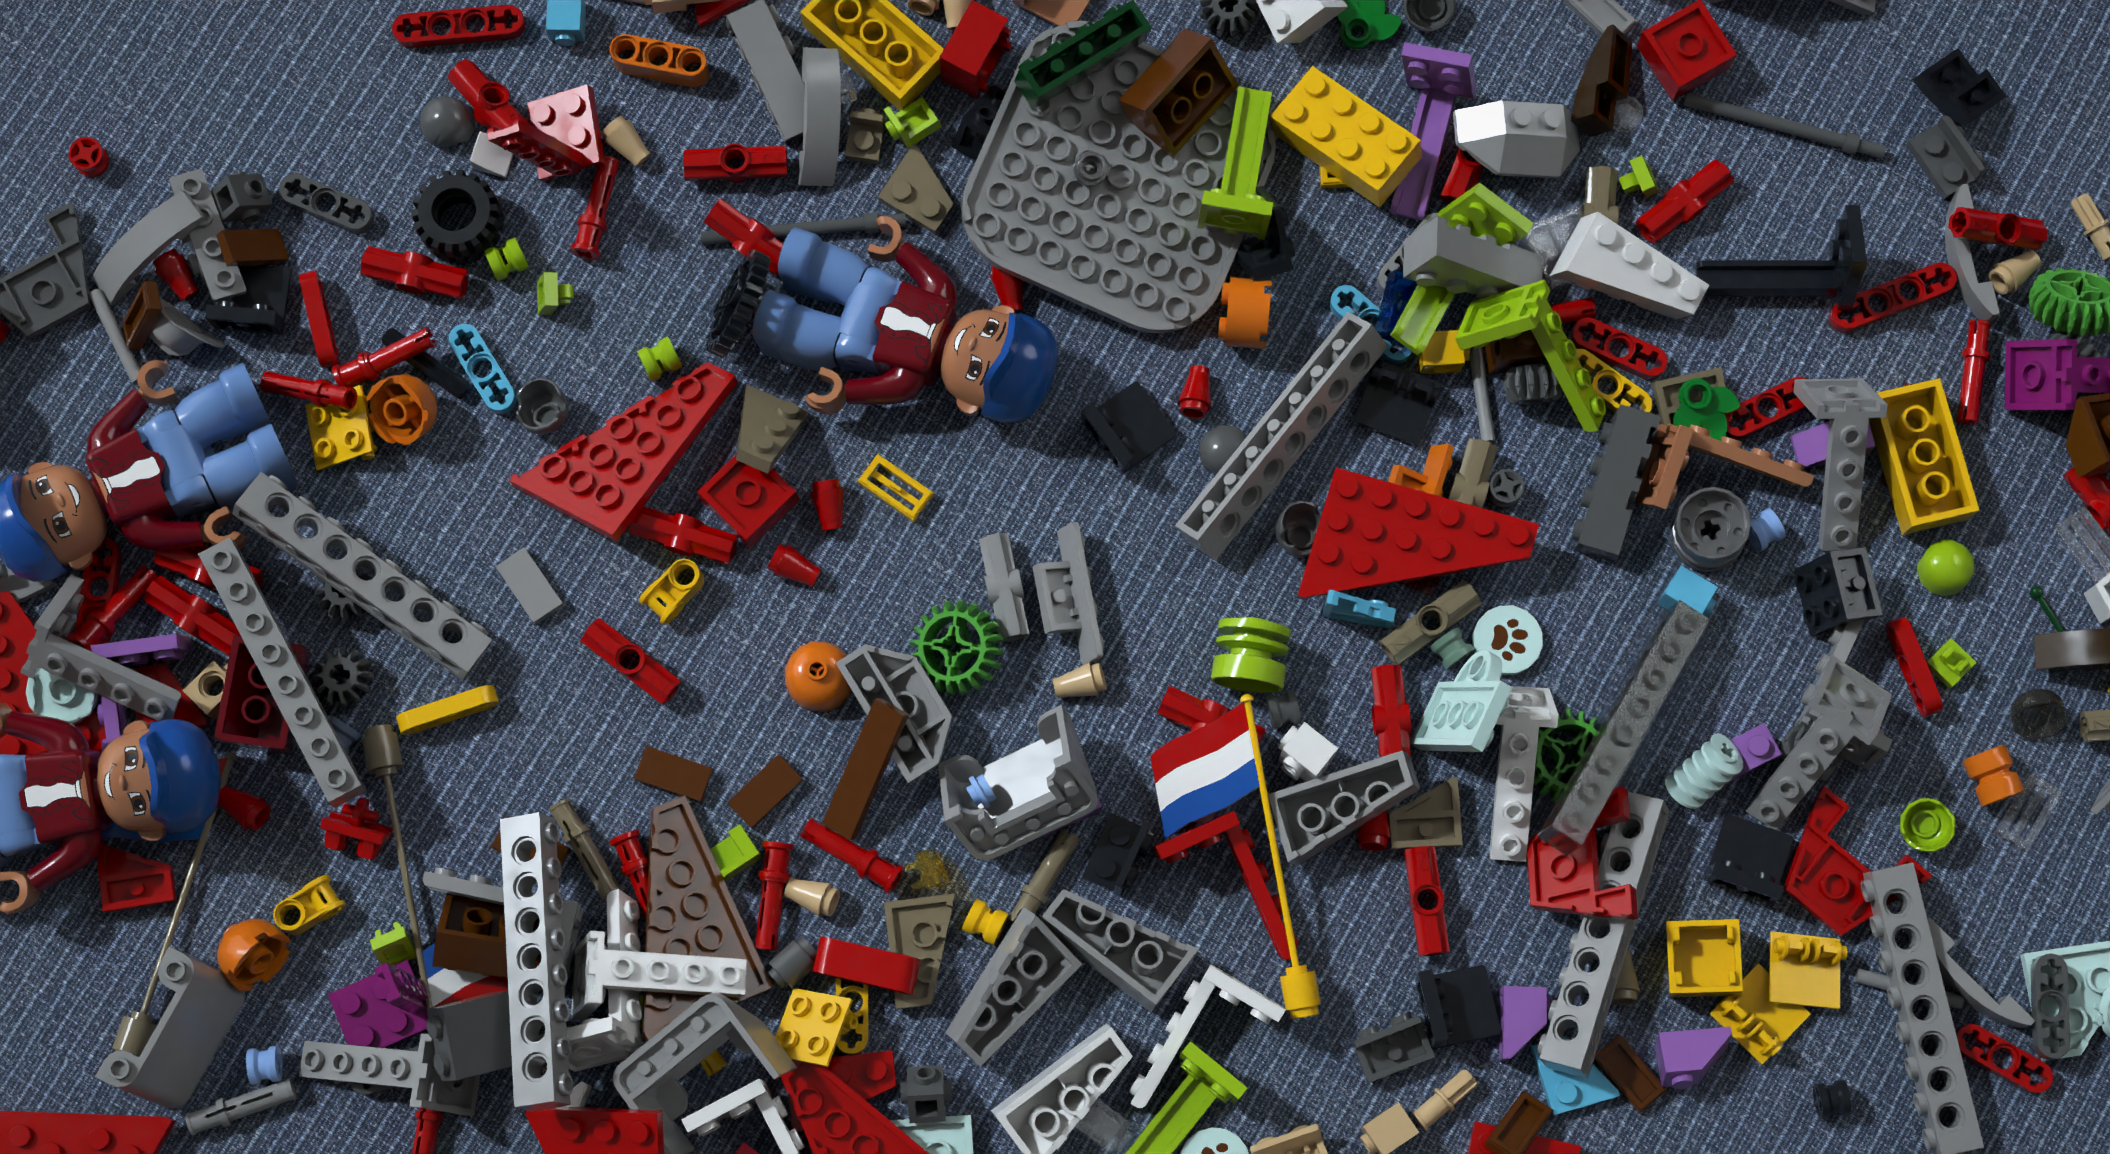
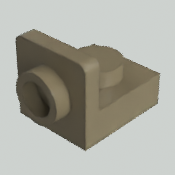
(865, 136)

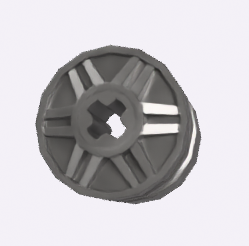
(1719, 513)

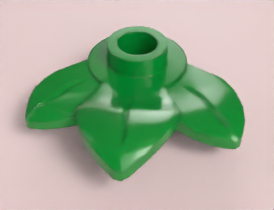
(1368, 18)
(1709, 411)

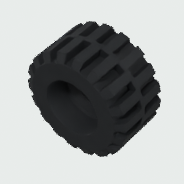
(445, 193)

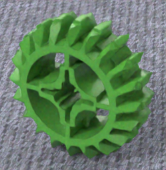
(2072, 301)
(957, 634)
(1554, 748)

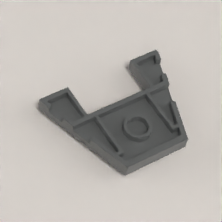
(51, 285)

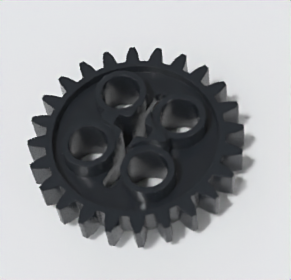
(738, 303)

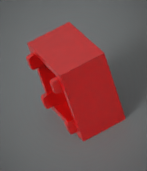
(975, 49)
(1686, 50)
(748, 499)

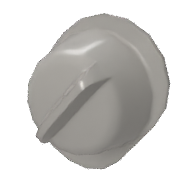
(178, 334)

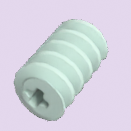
(1705, 772)

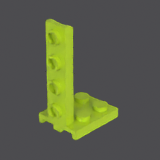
(1235, 204)
(1485, 215)
(1528, 309)
(1188, 1103)

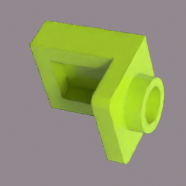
(912, 122)

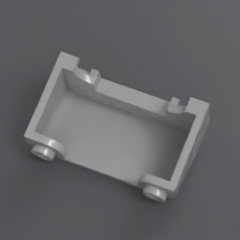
(1033, 786)
(184, 1036)

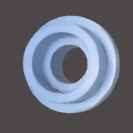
(980, 791)

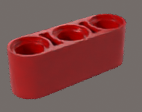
(866, 965)

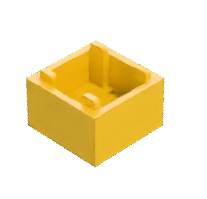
(1704, 958)

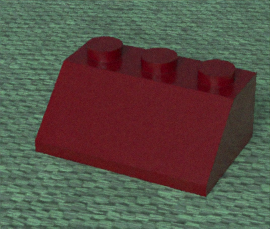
(247, 708)

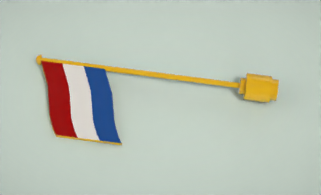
(1212, 772)

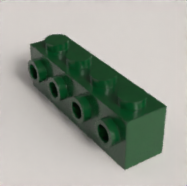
(1082, 54)

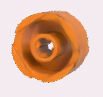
(1246, 313)

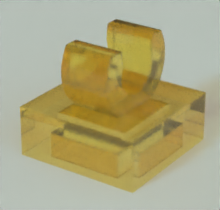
(931, 869)

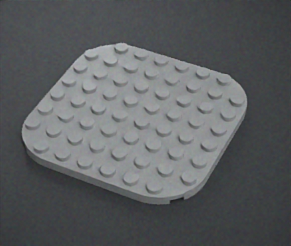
(1114, 245)

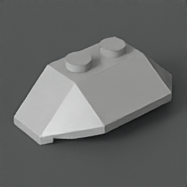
(1518, 137)
(905, 684)

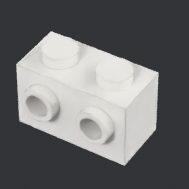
(1305, 753)

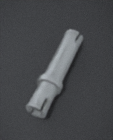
(229, 1110)

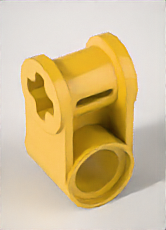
(672, 592)
(311, 906)

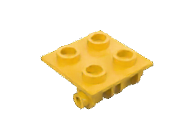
(340, 433)
(1805, 970)
(1754, 1020)
(814, 1025)

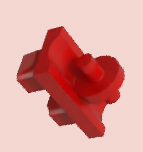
(355, 824)

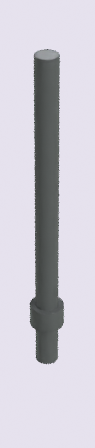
(1848, 142)
(865, 223)

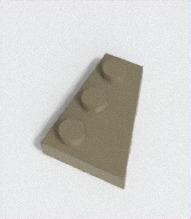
(766, 428)
(919, 930)

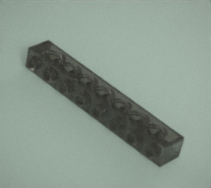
(1623, 728)

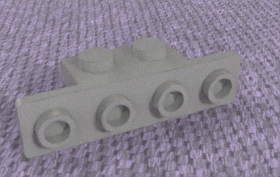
(206, 253)
(1067, 595)

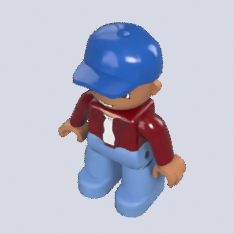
(901, 331)
(143, 477)
(141, 781)

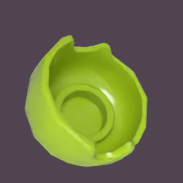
(1946, 567)
(1927, 825)

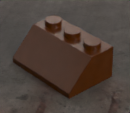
(1179, 91)
(2090, 435)
(473, 937)

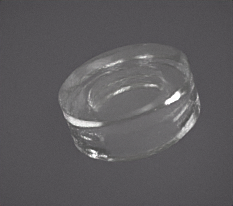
(1627, 114)

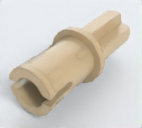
(2093, 223)
(1444, 1099)

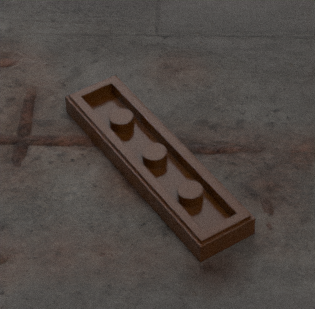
(865, 768)

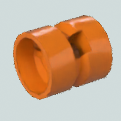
(1993, 775)

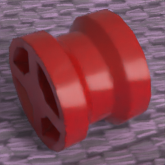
(82, 151)

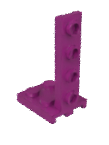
(2050, 374)
(382, 1007)

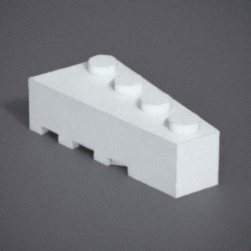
(1298, 19)
(1626, 268)

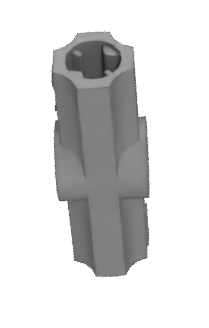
(1004, 586)

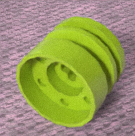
(1251, 649)

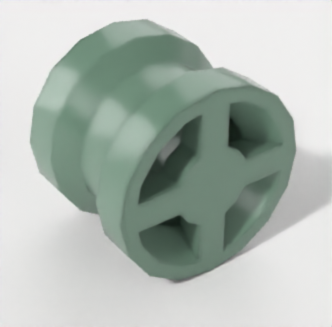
(1452, 648)

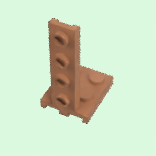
(1671, 456)

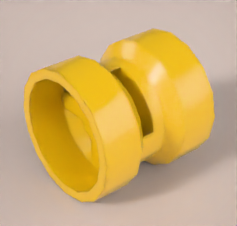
(983, 921)

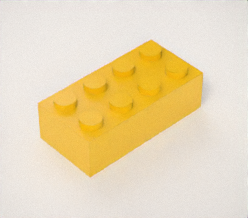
(877, 45)
(1346, 136)
(1923, 458)

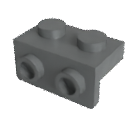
(1392, 1048)

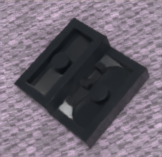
(1958, 89)

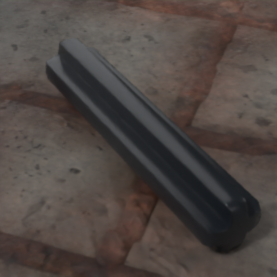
(431, 368)

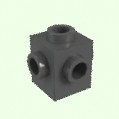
(241, 197)
(926, 1093)

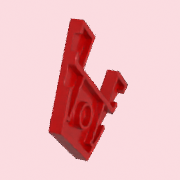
(1828, 877)
(1572, 881)

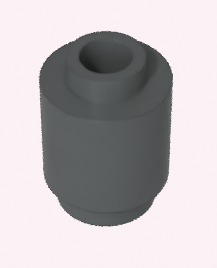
(793, 963)

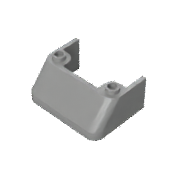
(652, 1072)

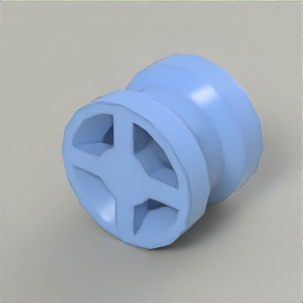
(1765, 530)
(264, 1065)

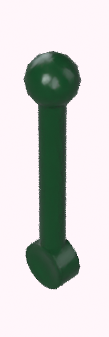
(2037, 593)

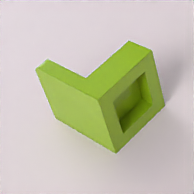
(735, 853)

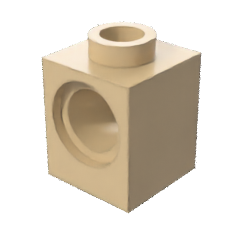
(199, 689)
(1388, 1131)

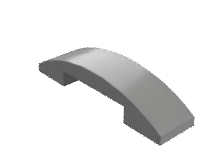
(821, 116)
(144, 243)
(1977, 296)
(2003, 1010)

